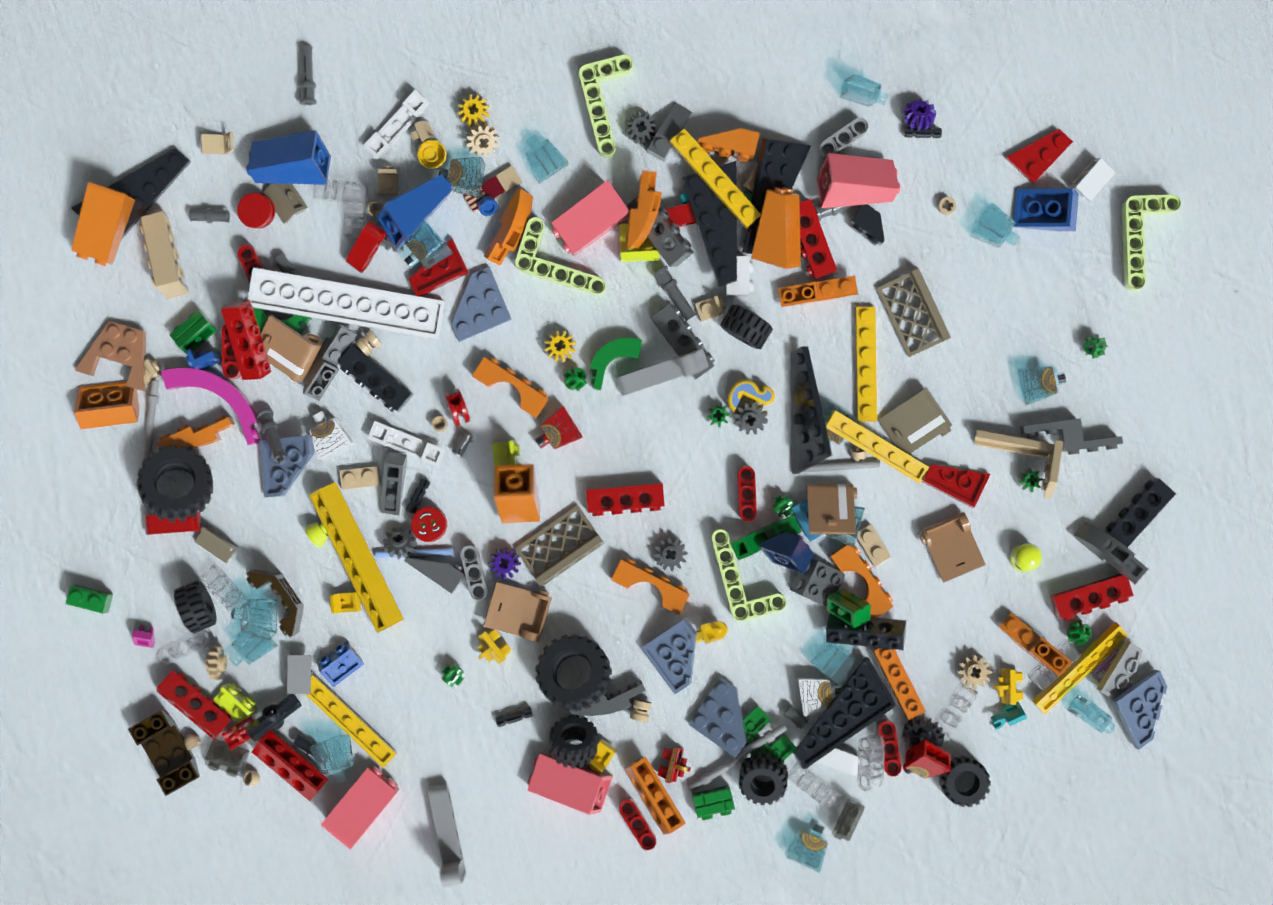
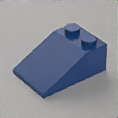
(1046, 209)

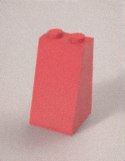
(856, 181)
(590, 219)
(569, 786)
(360, 806)

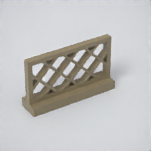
(929, 305)
(566, 561)

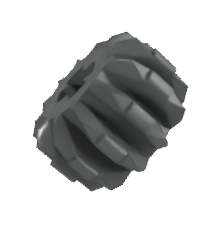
(648, 125)

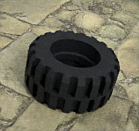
(169, 460)
(556, 654)

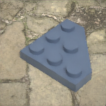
(480, 306)
(281, 476)
(674, 654)
(1141, 707)
(722, 718)

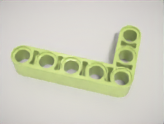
(598, 102)
(1138, 234)
(553, 268)
(736, 583)

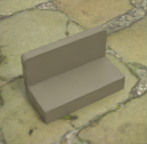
(286, 200)
(216, 544)

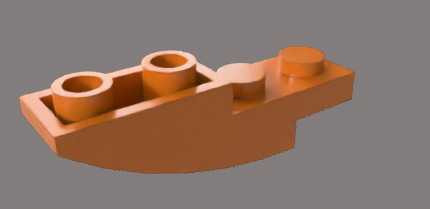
(643, 218)
(513, 227)
(818, 291)
(191, 438)
(1035, 645)

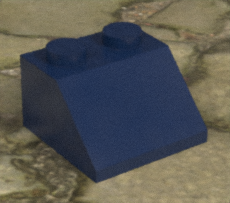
(788, 551)

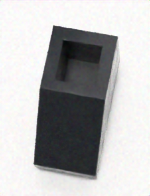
(869, 223)

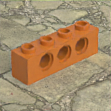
(899, 682)
(654, 795)

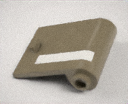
(917, 420)

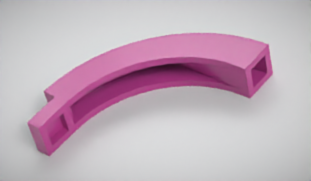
(191, 377)

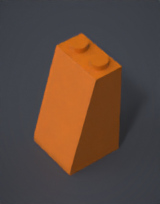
(101, 224)
(779, 230)
(516, 493)

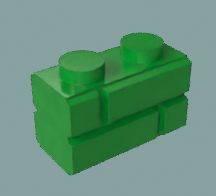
(193, 331)
(89, 599)
(848, 607)
(713, 802)

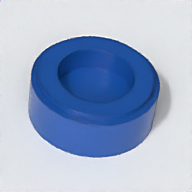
(487, 206)

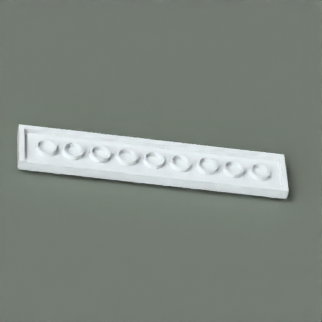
(345, 303)

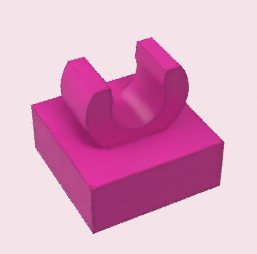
(142, 638)

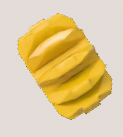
(465, 110)
(556, 340)

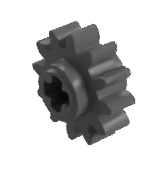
(746, 423)
(399, 542)
(678, 556)

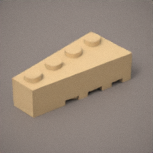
(163, 255)

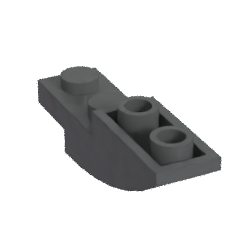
(325, 364)
(1111, 550)
(617, 701)

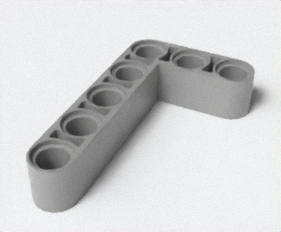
(664, 371)
(453, 867)

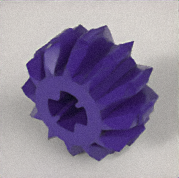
(919, 114)
(503, 570)

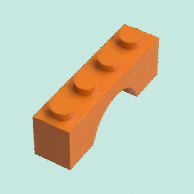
(490, 373)
(847, 559)
(672, 596)

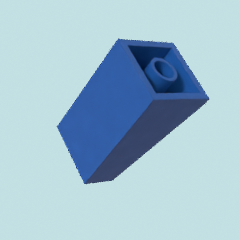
(290, 160)
(409, 211)

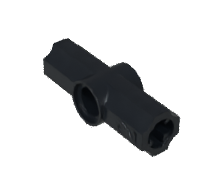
(273, 717)

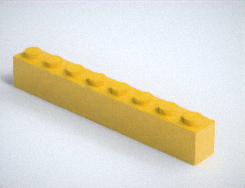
(356, 557)

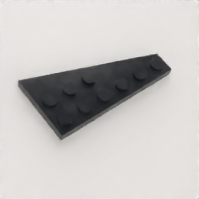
(776, 167)
(148, 184)
(715, 225)
(809, 429)
(852, 709)

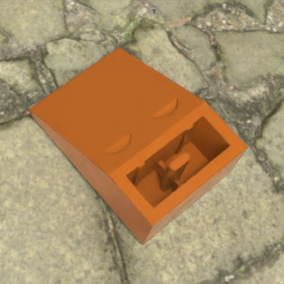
(734, 143)

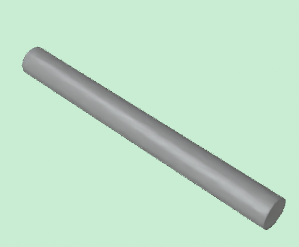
(844, 466)

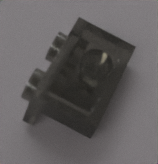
(222, 758)
(848, 820)

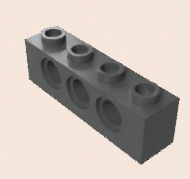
(682, 247)
(661, 320)

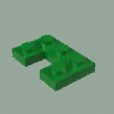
(754, 723)

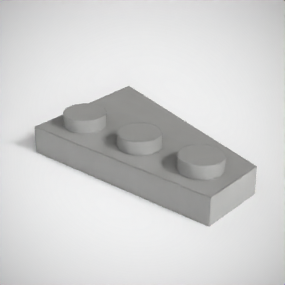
(1121, 670)

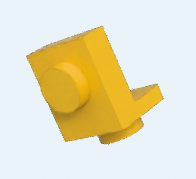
(345, 602)
(604, 755)

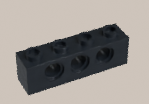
(401, 394)
(1162, 495)
(874, 633)

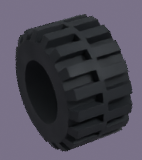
(746, 326)
(195, 606)
(573, 754)
(980, 786)
(763, 791)

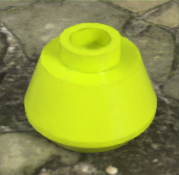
(316, 533)

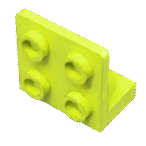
(645, 252)
(505, 453)
(235, 702)

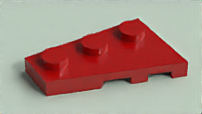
(1039, 155)
(439, 274)
(959, 484)

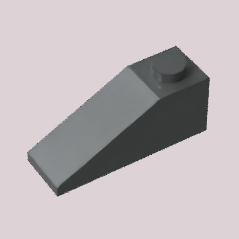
(670, 128)
(393, 483)
(442, 573)

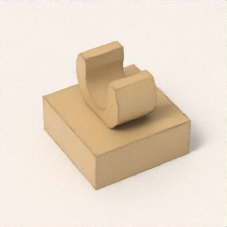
(423, 132)

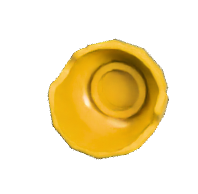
(431, 154)

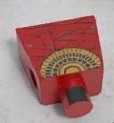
(559, 430)
(927, 760)

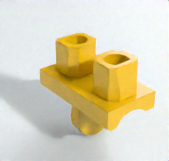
(712, 632)
(487, 640)
(1007, 686)

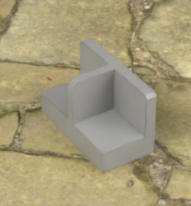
(299, 674)

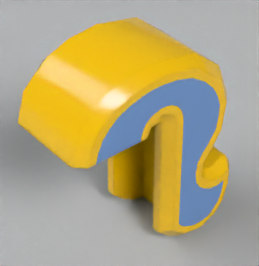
(750, 390)

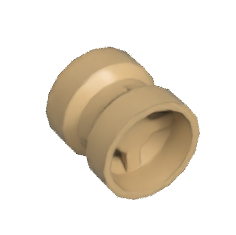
(365, 346)
(637, 713)

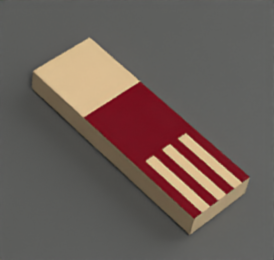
(496, 186)

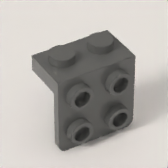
(817, 582)

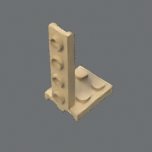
(1025, 446)

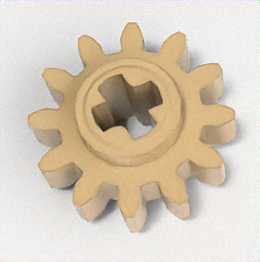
(482, 147)
(216, 662)
(967, 670)

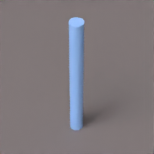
(418, 553)

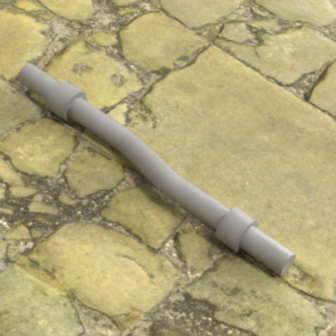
(152, 399)
(768, 736)

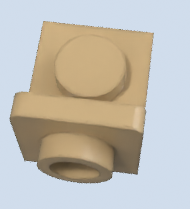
(387, 180)
(710, 308)
(152, 371)

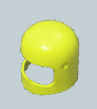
(1026, 557)

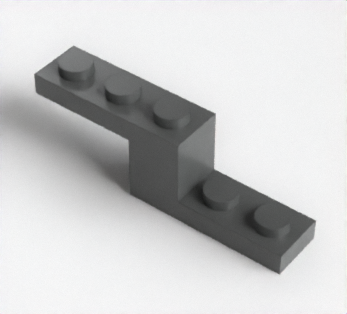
(1072, 436)

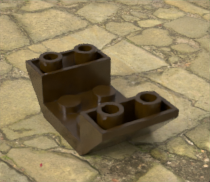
(291, 623)
(166, 751)

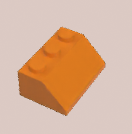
(106, 405)

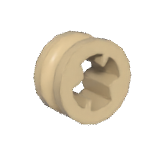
(950, 201)

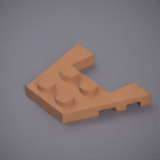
(119, 345)

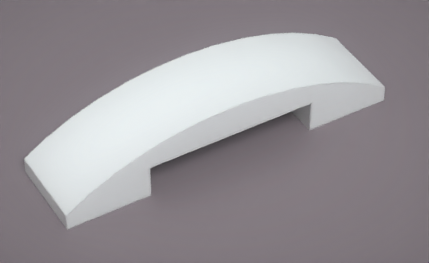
(397, 125)
(406, 443)

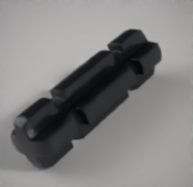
(922, 133)
(418, 495)
(514, 716)

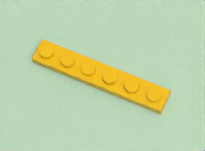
(715, 178)
(866, 364)
(876, 446)
(1080, 668)
(350, 722)

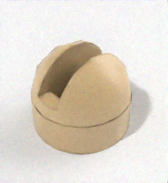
(370, 208)
(439, 420)
(857, 453)
(191, 741)
(251, 778)

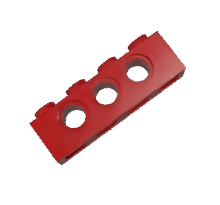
(821, 246)
(246, 340)
(595, 495)
(1062, 600)
(196, 715)
(289, 765)

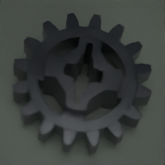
(922, 729)

